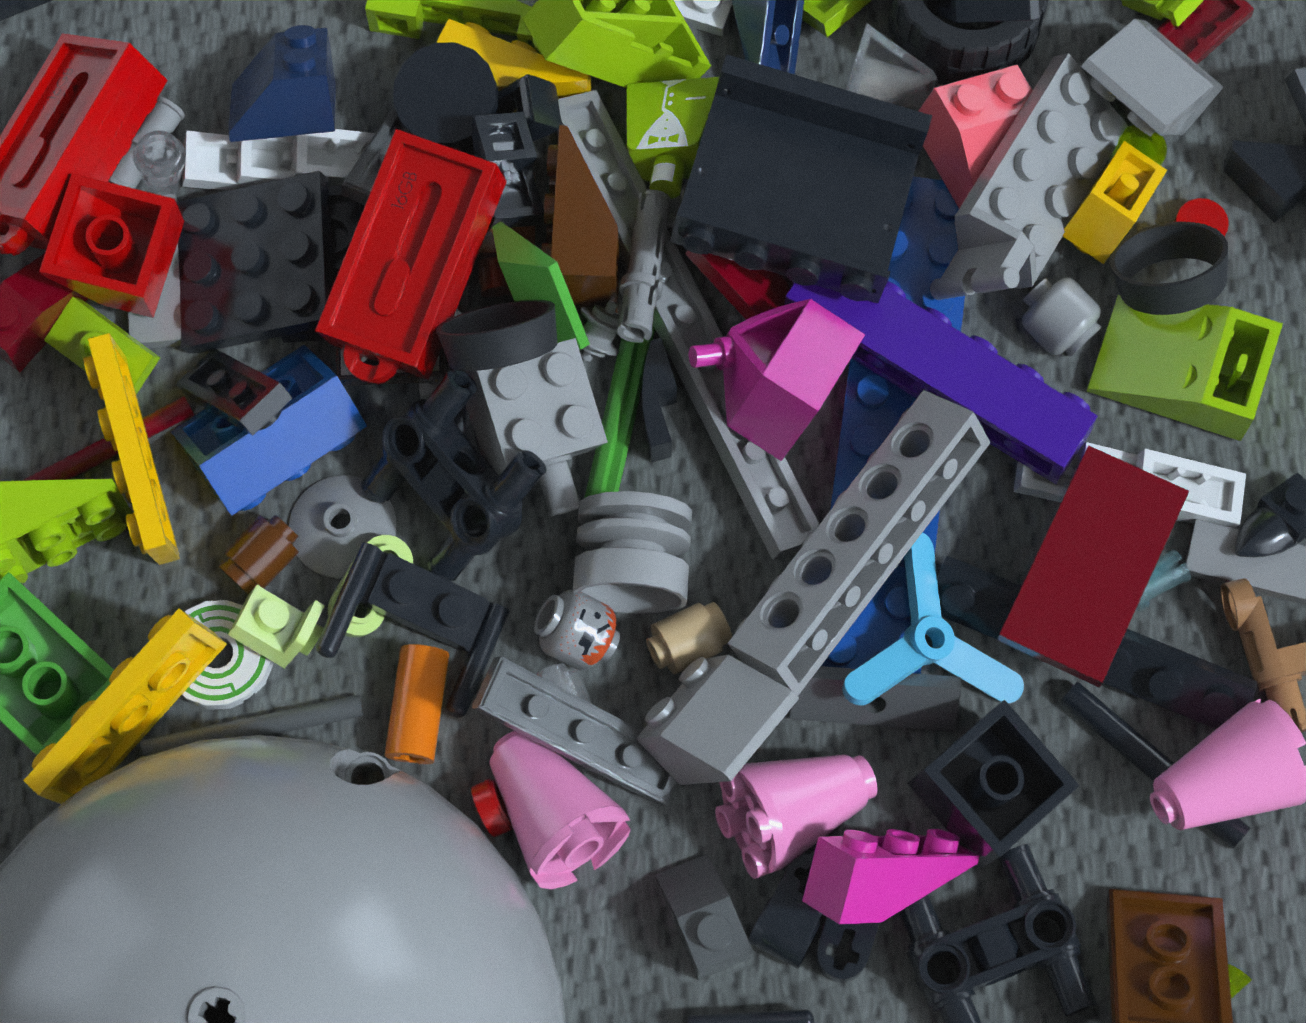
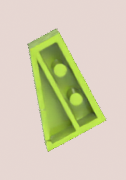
(617, 39)

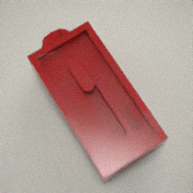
(70, 121)
(410, 257)

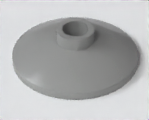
(330, 549)

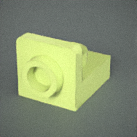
(276, 627)

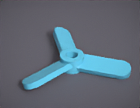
(913, 652)

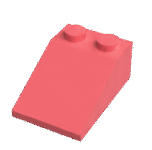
(970, 124)

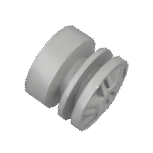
(633, 551)

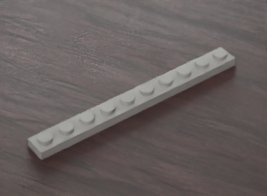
(685, 321)

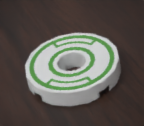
(241, 676)

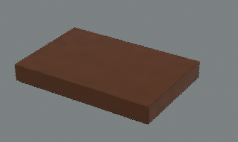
(1167, 958)

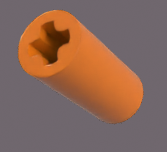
(417, 704)

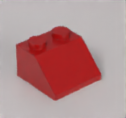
(113, 244)

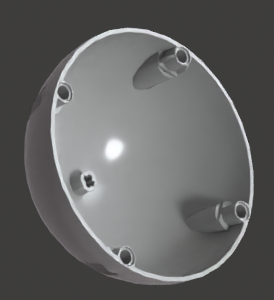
(268, 889)

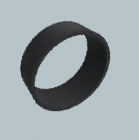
(1169, 242)
(499, 335)

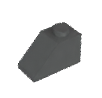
(704, 916)

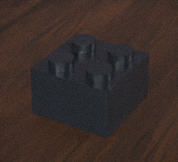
(993, 784)

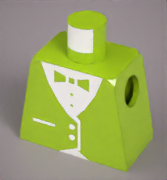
(667, 128)

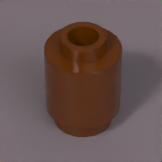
(259, 553)

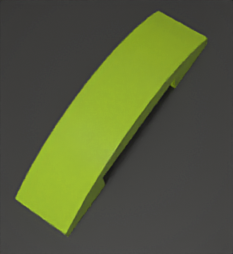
(407, 16)

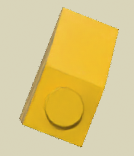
(1114, 202)

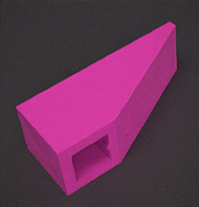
(875, 877)

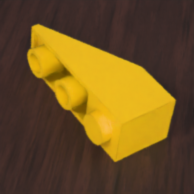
(514, 59)

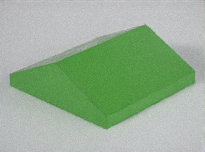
(537, 276)

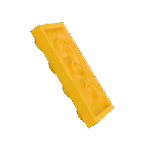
(136, 469)
(127, 709)

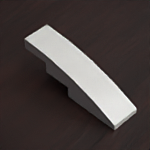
(228, 165)
(1213, 491)

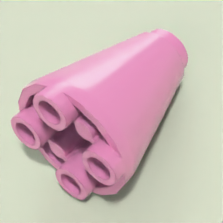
(787, 804)

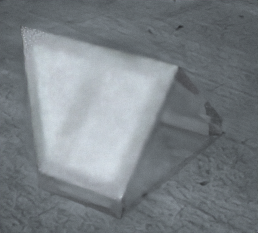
(889, 72)

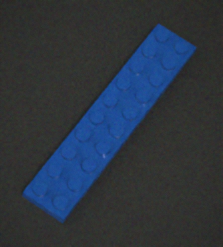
(875, 405)

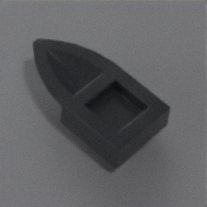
(1276, 522)

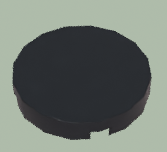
(443, 91)

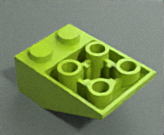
(1188, 365)
(52, 518)

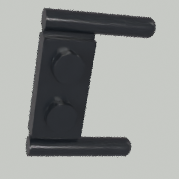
(424, 604)

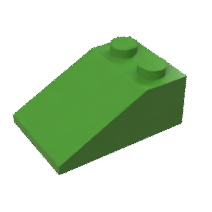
(42, 669)

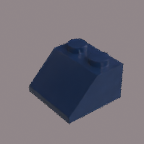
(286, 88)

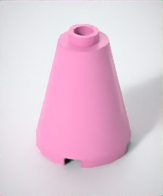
(1235, 771)
(555, 811)

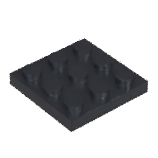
(254, 262)

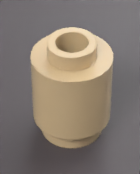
(688, 636)

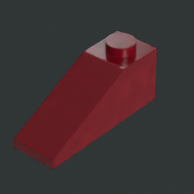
(28, 312)

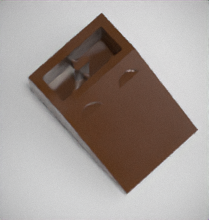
(580, 227)

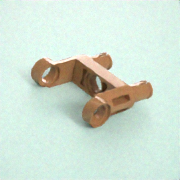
(1272, 667)

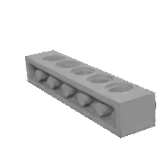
(860, 541)

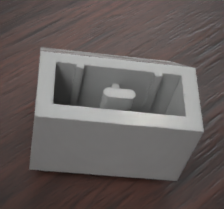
(1151, 79)

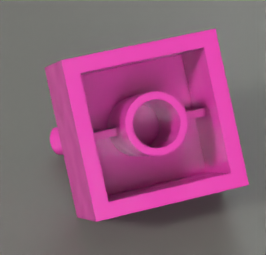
(779, 370)

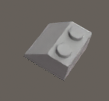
(714, 720)

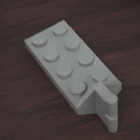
(1032, 184)

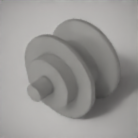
(600, 330)

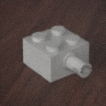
(539, 409)

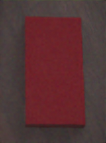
(1093, 566)

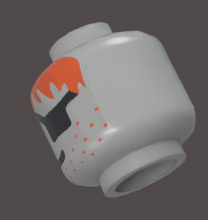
(577, 629)

